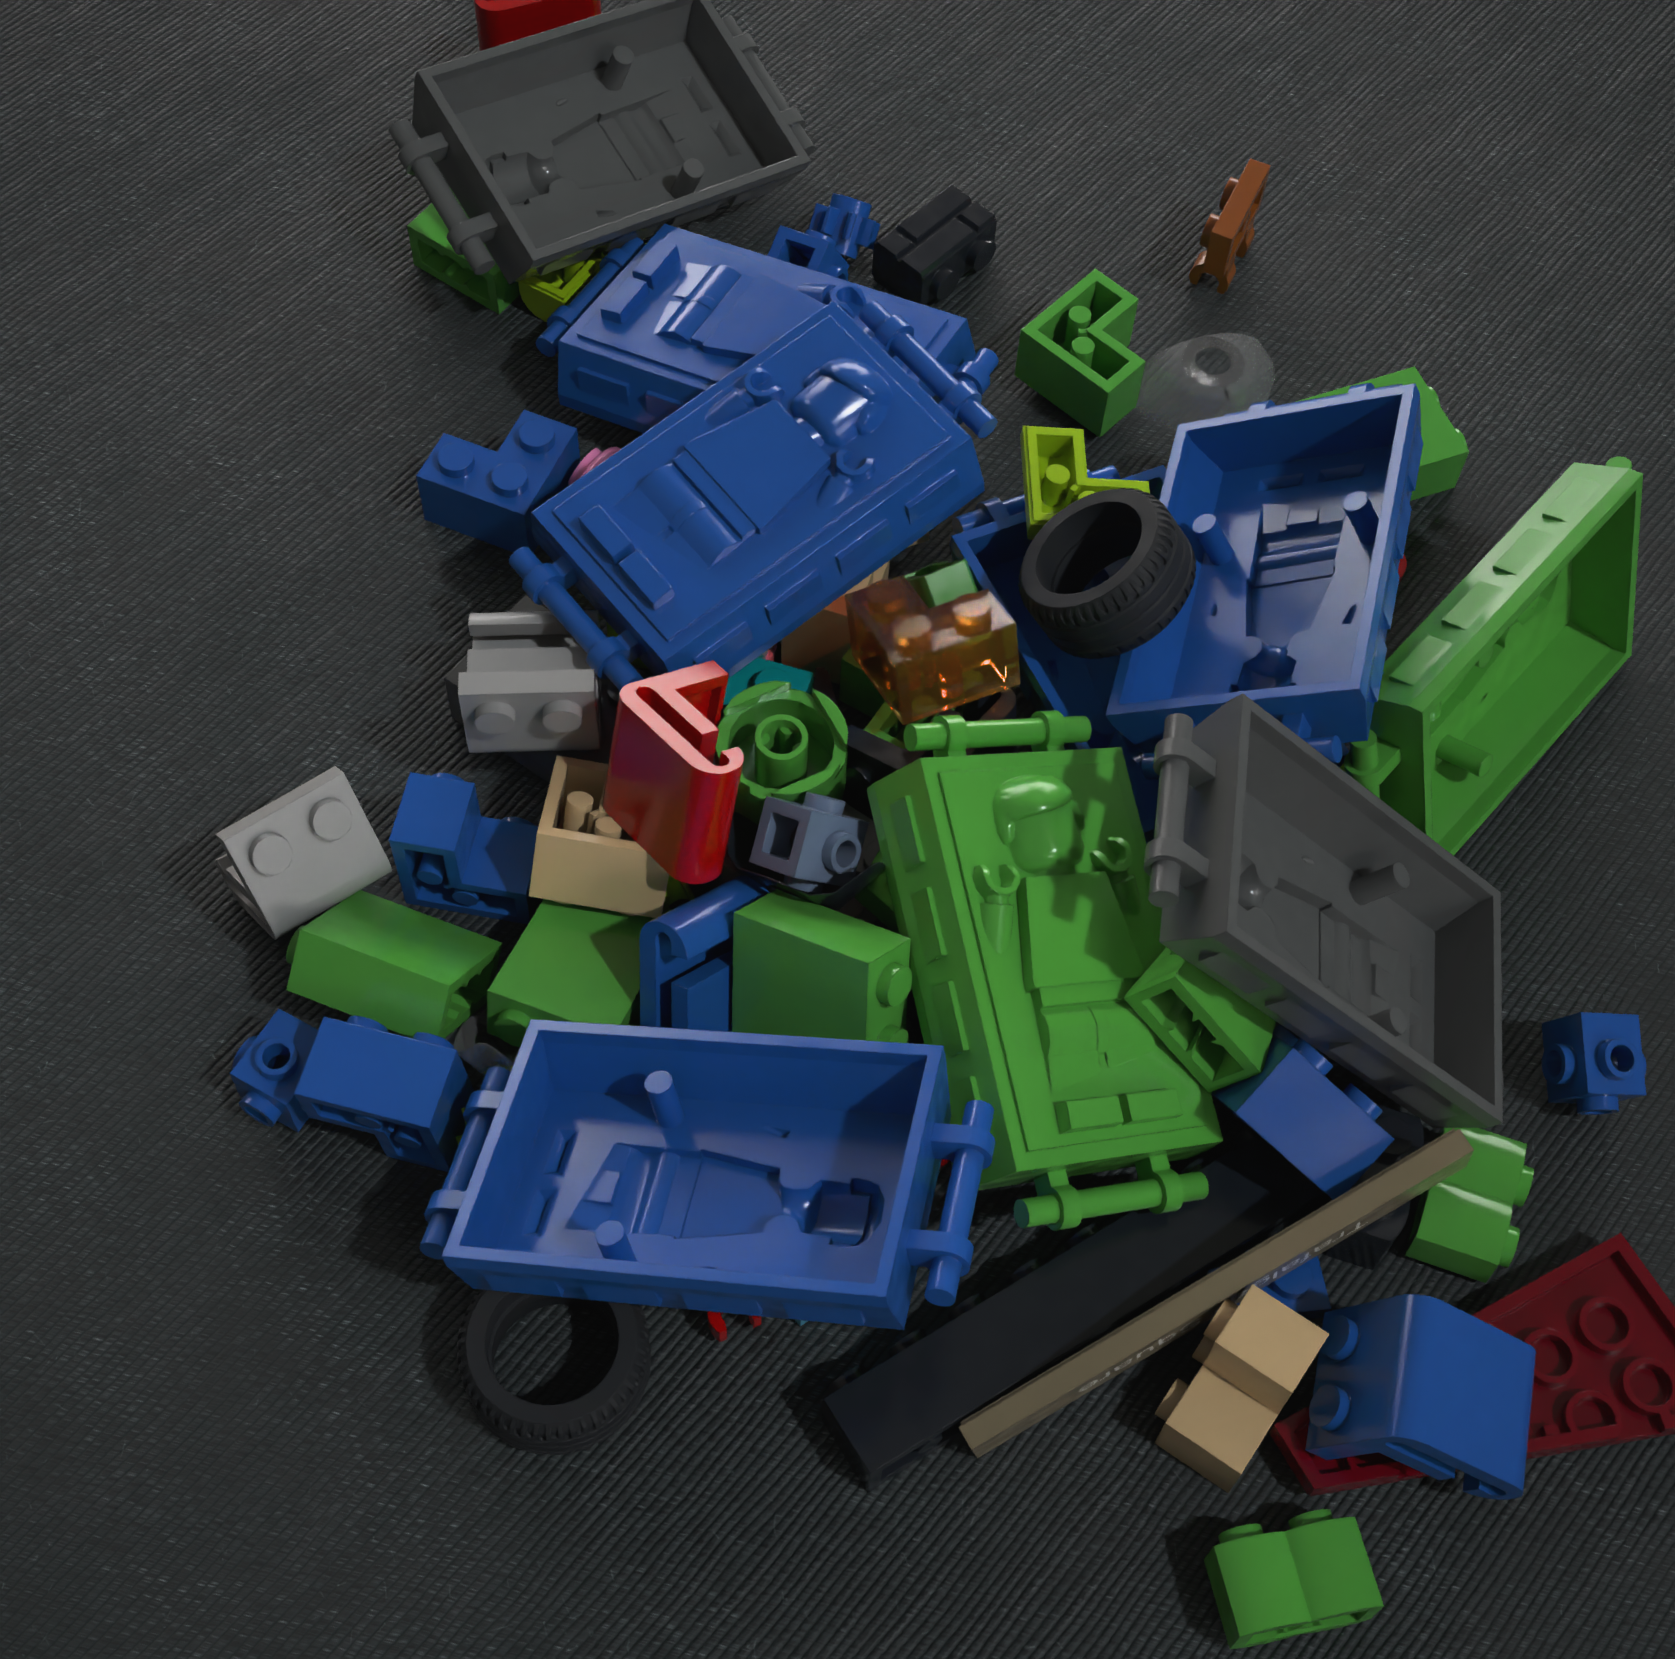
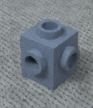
(822, 843)

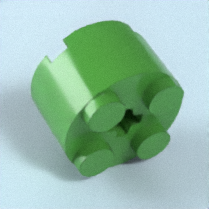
(788, 744)

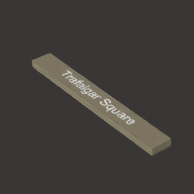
(1204, 1297)

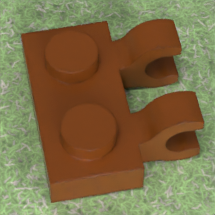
(1232, 230)

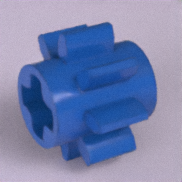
(846, 223)

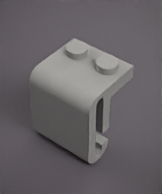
(528, 686)
(301, 854)

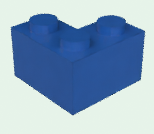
(493, 491)
(458, 858)
(388, 1087)
(1306, 1117)

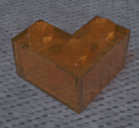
(934, 655)

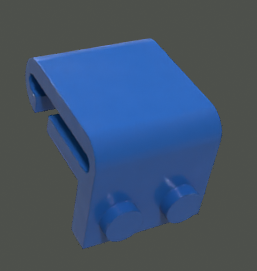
(690, 959)
(1425, 1391)

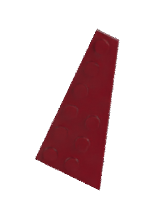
(1598, 1373)

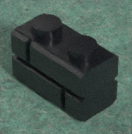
(935, 247)

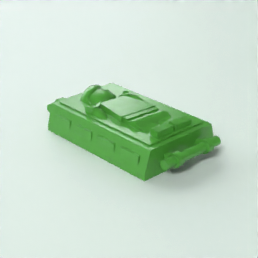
(1507, 657)
(1023, 944)

